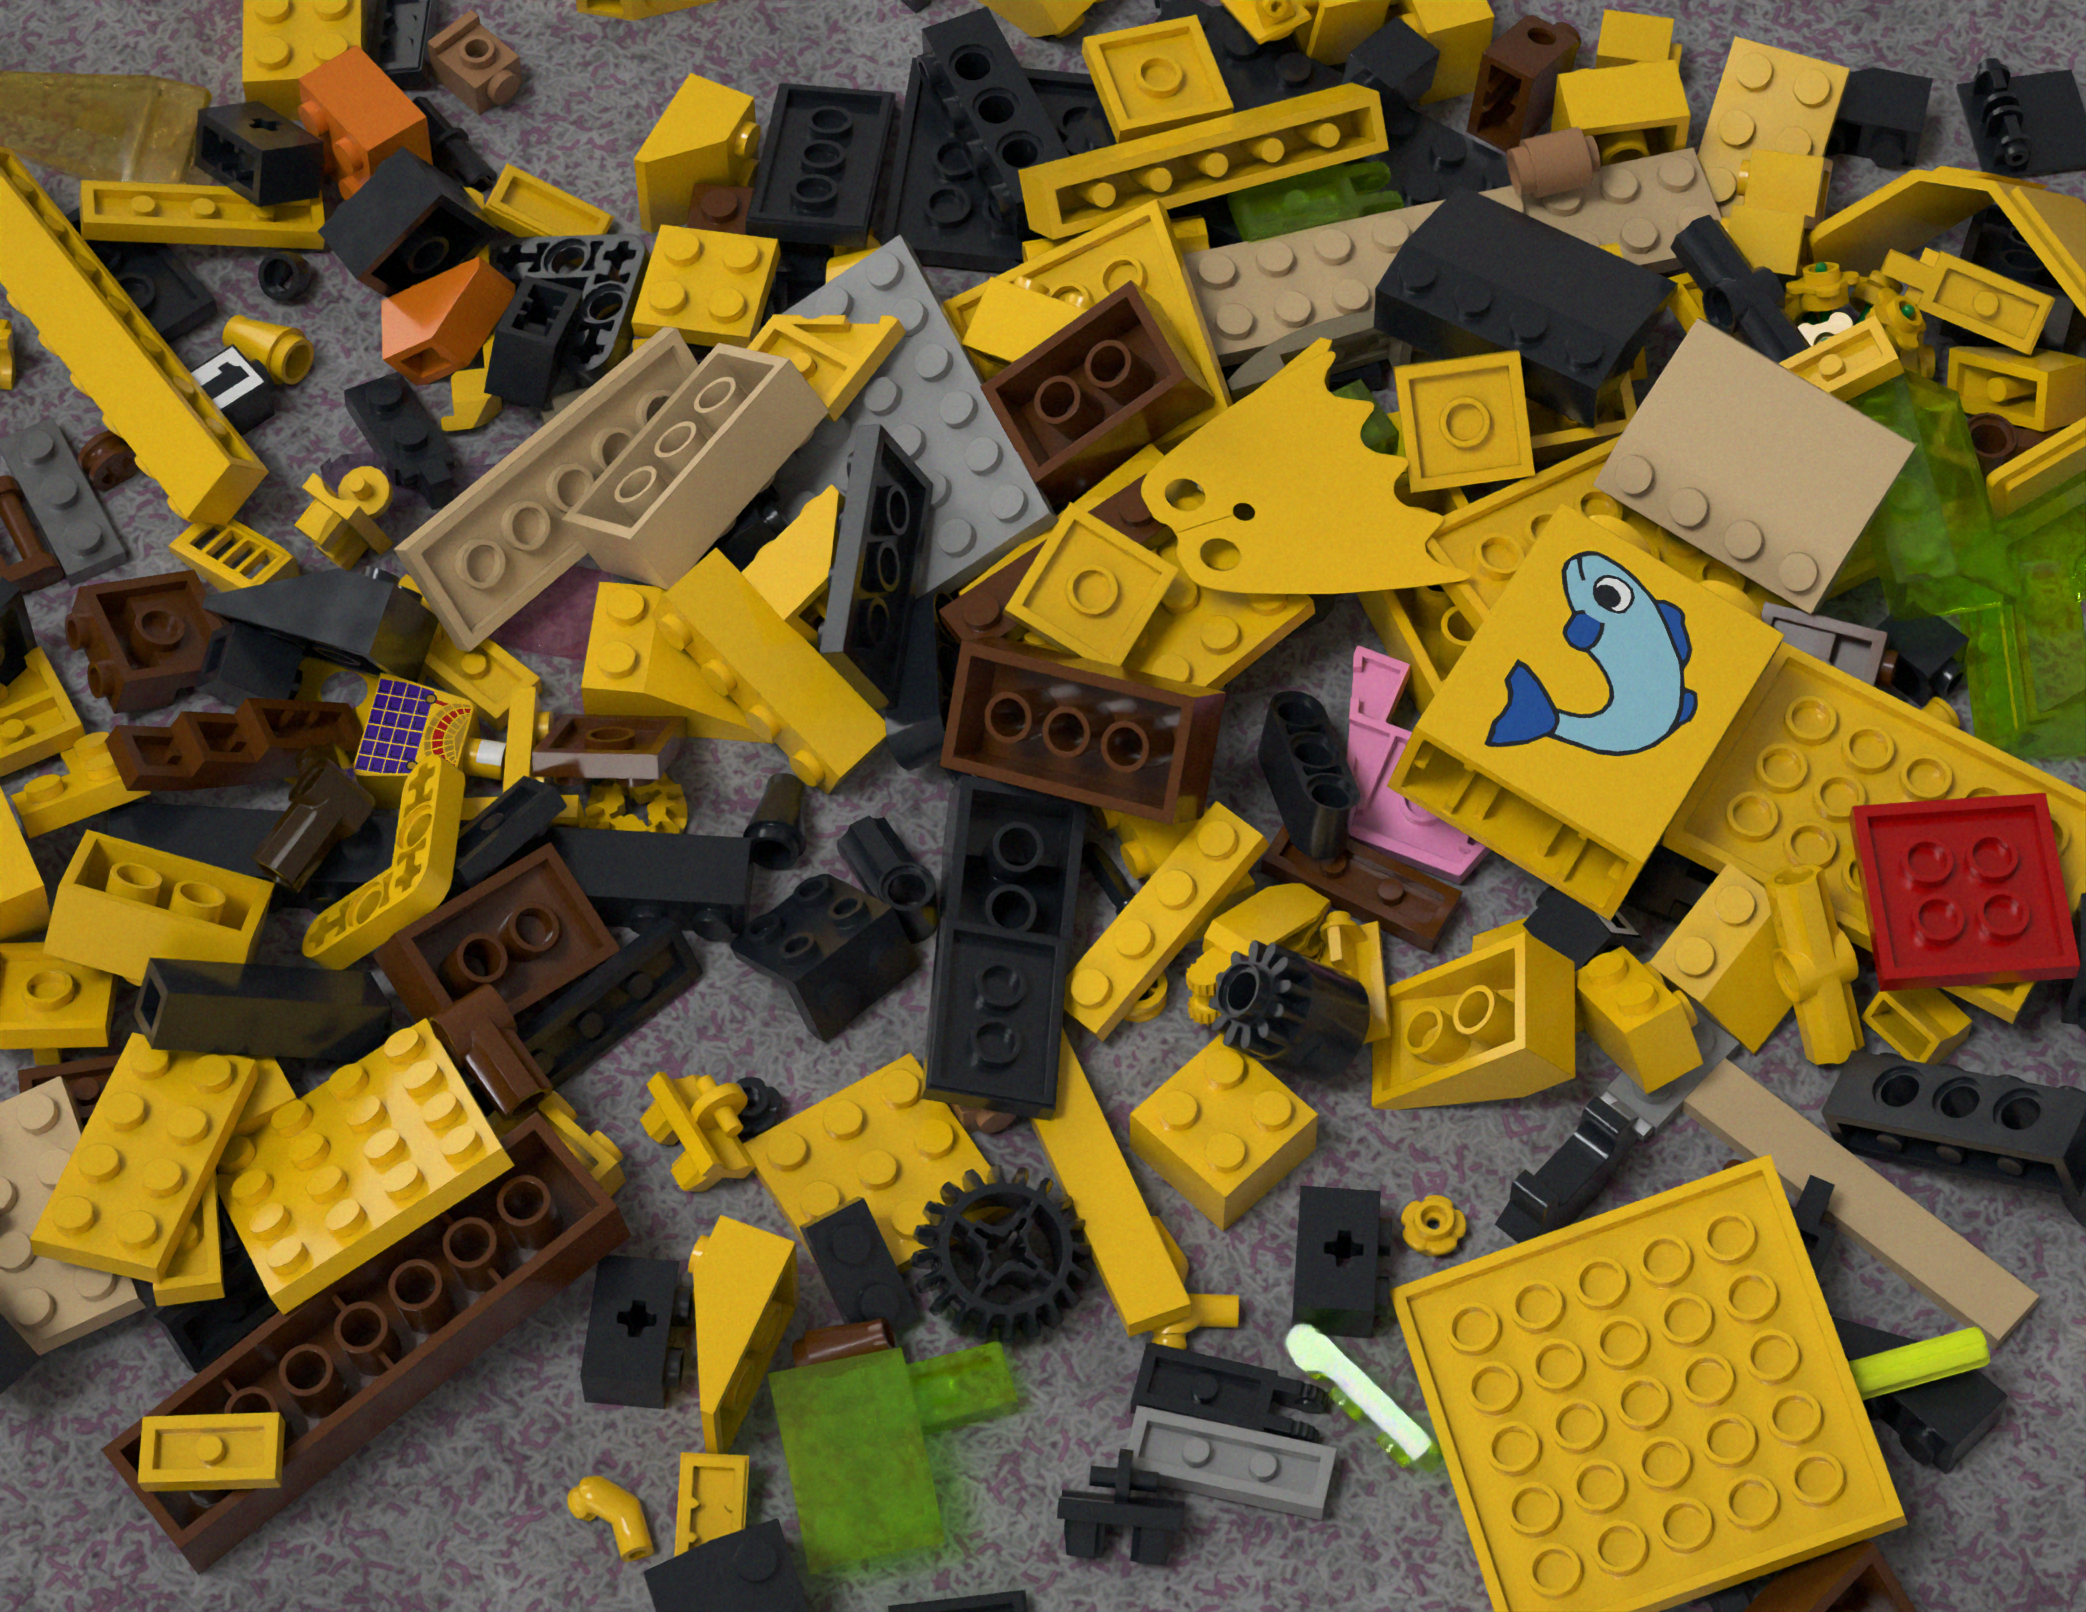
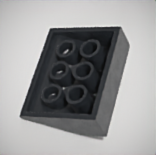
(1503, 281)

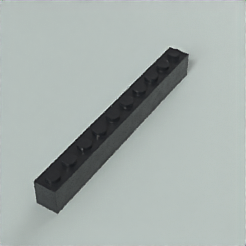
(624, 874)

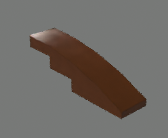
(230, 748)

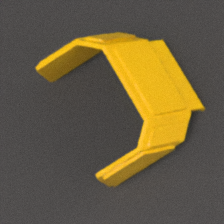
(1930, 203)

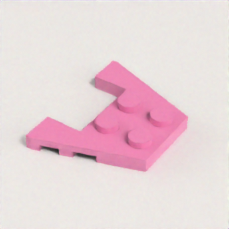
(1384, 817)

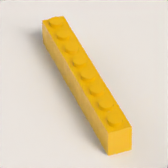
(119, 356)

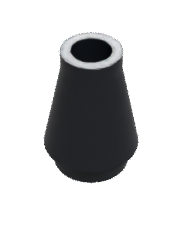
(778, 823)

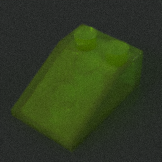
(855, 1461)

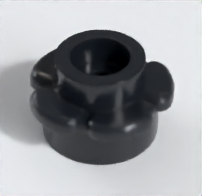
(767, 1103)

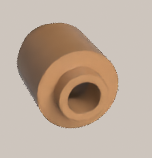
(1553, 163)

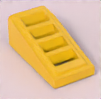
(277, 561)

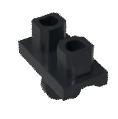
(1089, 1513)

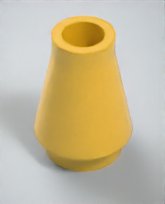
(278, 347)

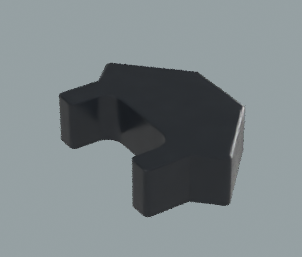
(1570, 1177)

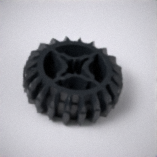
(1026, 1272)

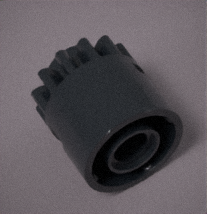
(1291, 1011)

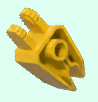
(1277, 914)

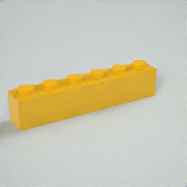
(1204, 159)

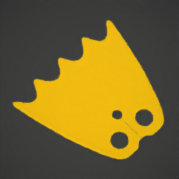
(1316, 491)

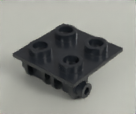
(2024, 120)

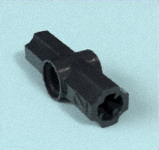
(1735, 294)

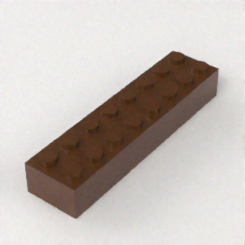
(387, 1334)

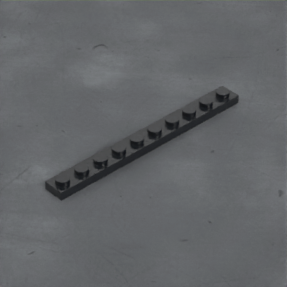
(561, 1043)

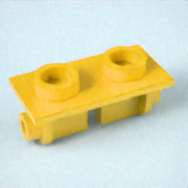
(1267, 18)
(1359, 953)

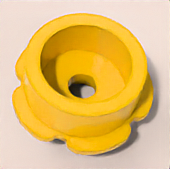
(1427, 1240)

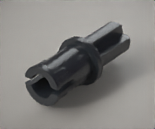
(453, 152)

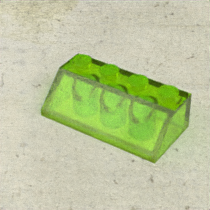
(1937, 526)

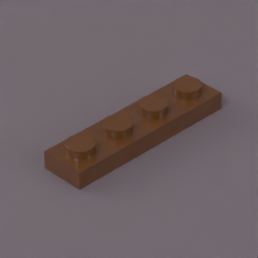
(981, 608)

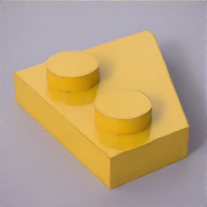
(831, 352)
(35, 716)

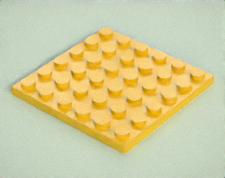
(1647, 1403)

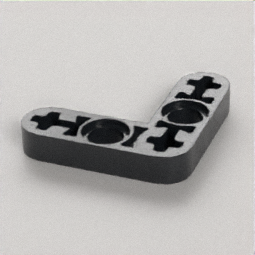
(600, 286)

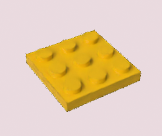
(872, 1145)

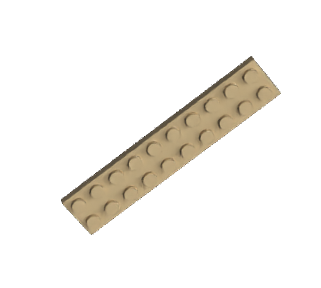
(1332, 270)

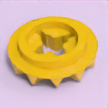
(665, 812)

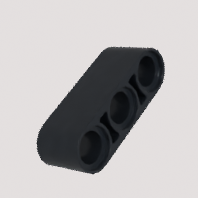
(920, 721)
(1308, 774)

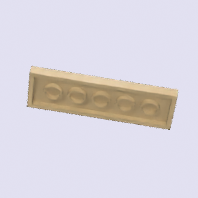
(506, 530)

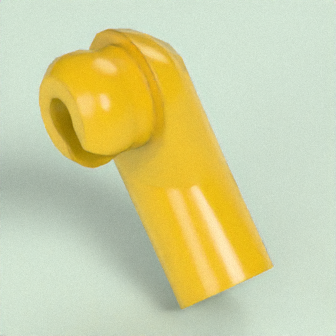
(1207, 1311)
(618, 1507)

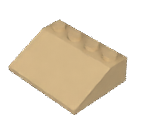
(1755, 466)

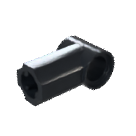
(891, 875)

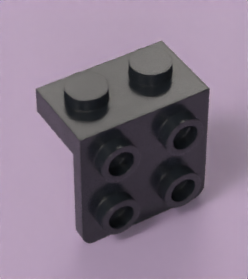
(830, 951)

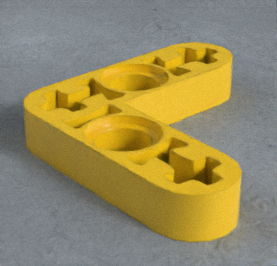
(413, 884)

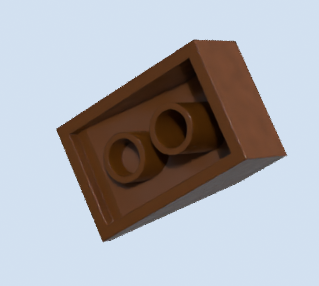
(517, 930)

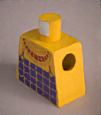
(412, 723)

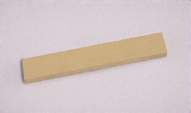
(1863, 1203)

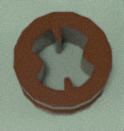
(107, 460)

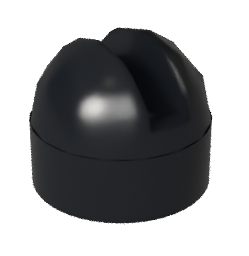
(277, 269)

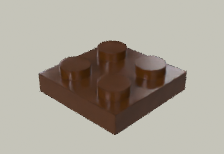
(609, 746)

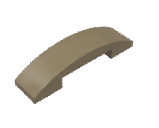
(1353, 342)

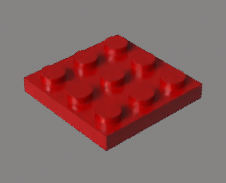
(1963, 892)

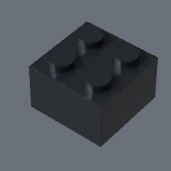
(406, 225)

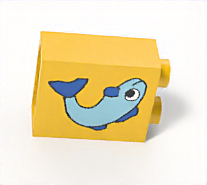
(1586, 708)

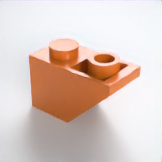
(443, 320)

